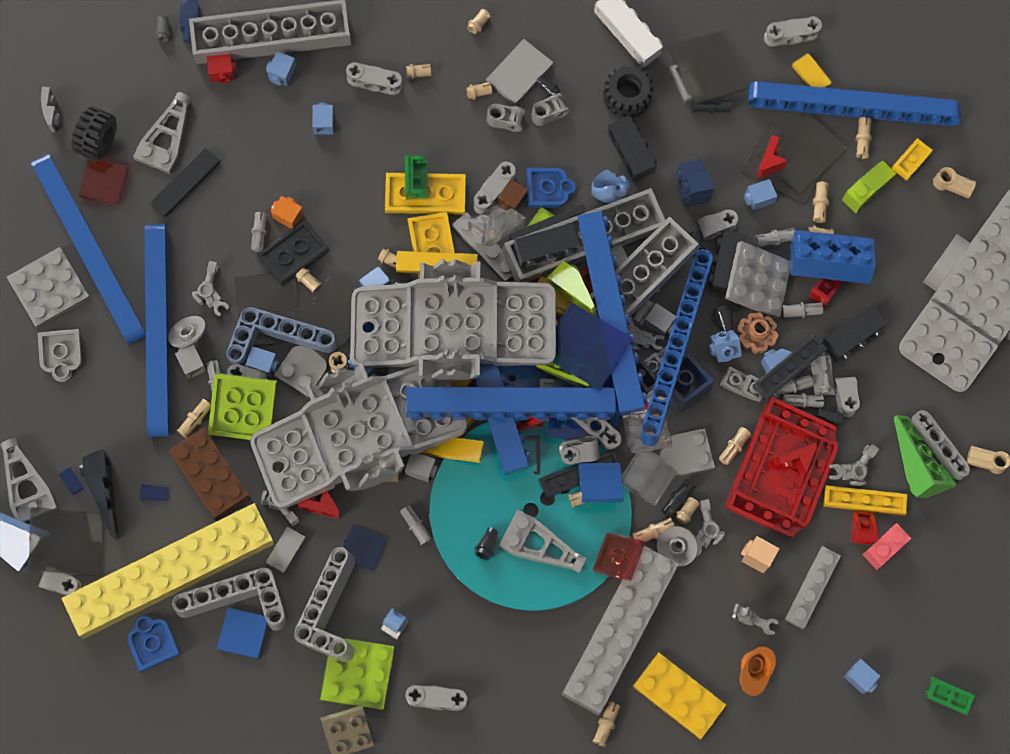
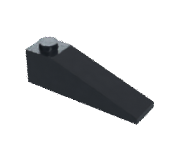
(99, 478)

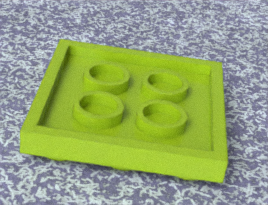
(241, 405)
(362, 678)

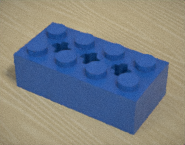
(832, 256)

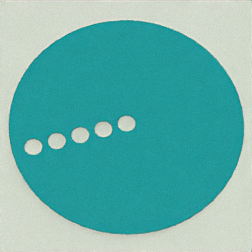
(478, 496)

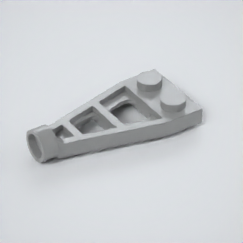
(157, 156)
(19, 506)
(517, 533)

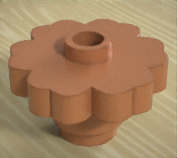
(757, 341)

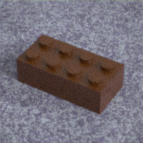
(210, 475)

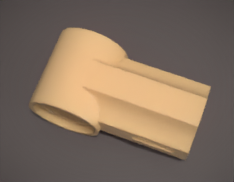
(956, 183)
(986, 459)

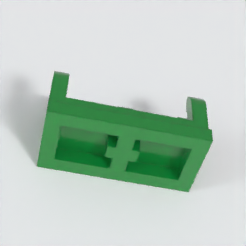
(415, 177)
(949, 695)

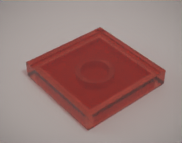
(103, 181)
(618, 556)

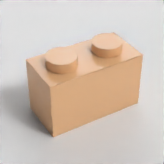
(759, 554)

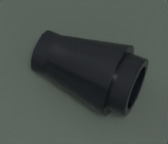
(724, 318)
(486, 546)

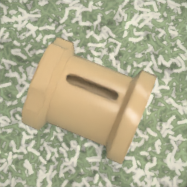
(336, 357)

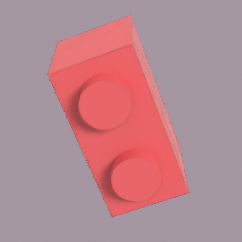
(886, 546)

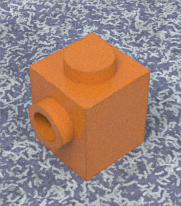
(287, 211)

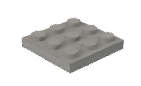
(758, 280)
(48, 287)

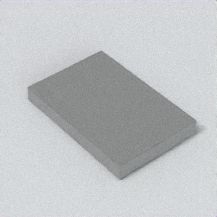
(519, 72)

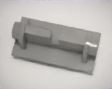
(822, 375)

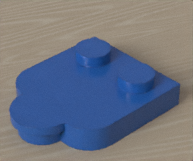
(548, 187)
(151, 643)

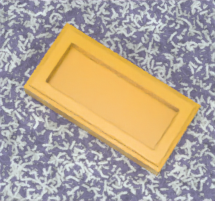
(811, 72)

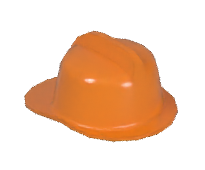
(756, 670)

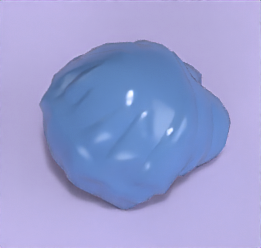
(609, 188)

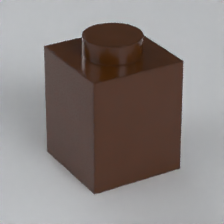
(512, 196)

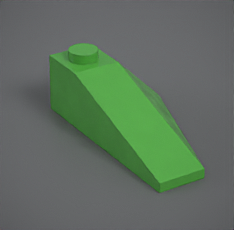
(921, 468)

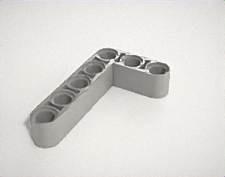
(235, 594)
(325, 608)

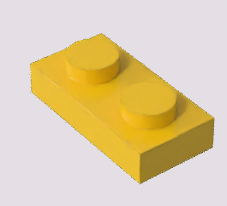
(912, 159)

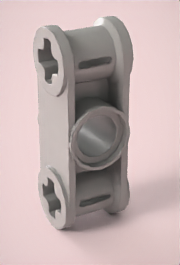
(792, 31)
(374, 78)
(494, 187)
(436, 698)

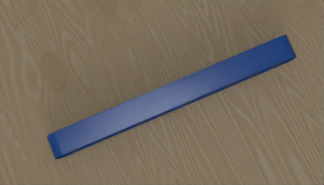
(854, 103)
(88, 249)
(157, 331)
(673, 353)

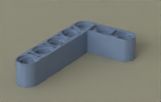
(277, 331)

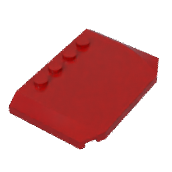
(780, 495)

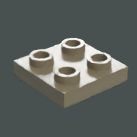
(347, 731)

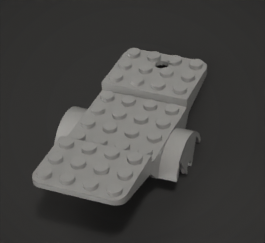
(969, 307)
(453, 323)
(348, 434)

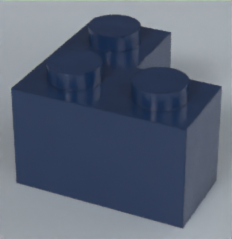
(694, 182)

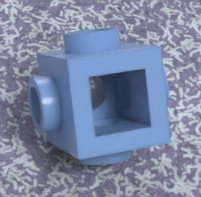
(725, 346)

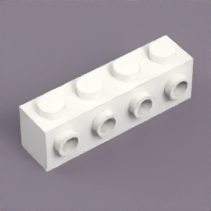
(629, 30)

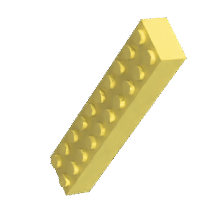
(167, 571)

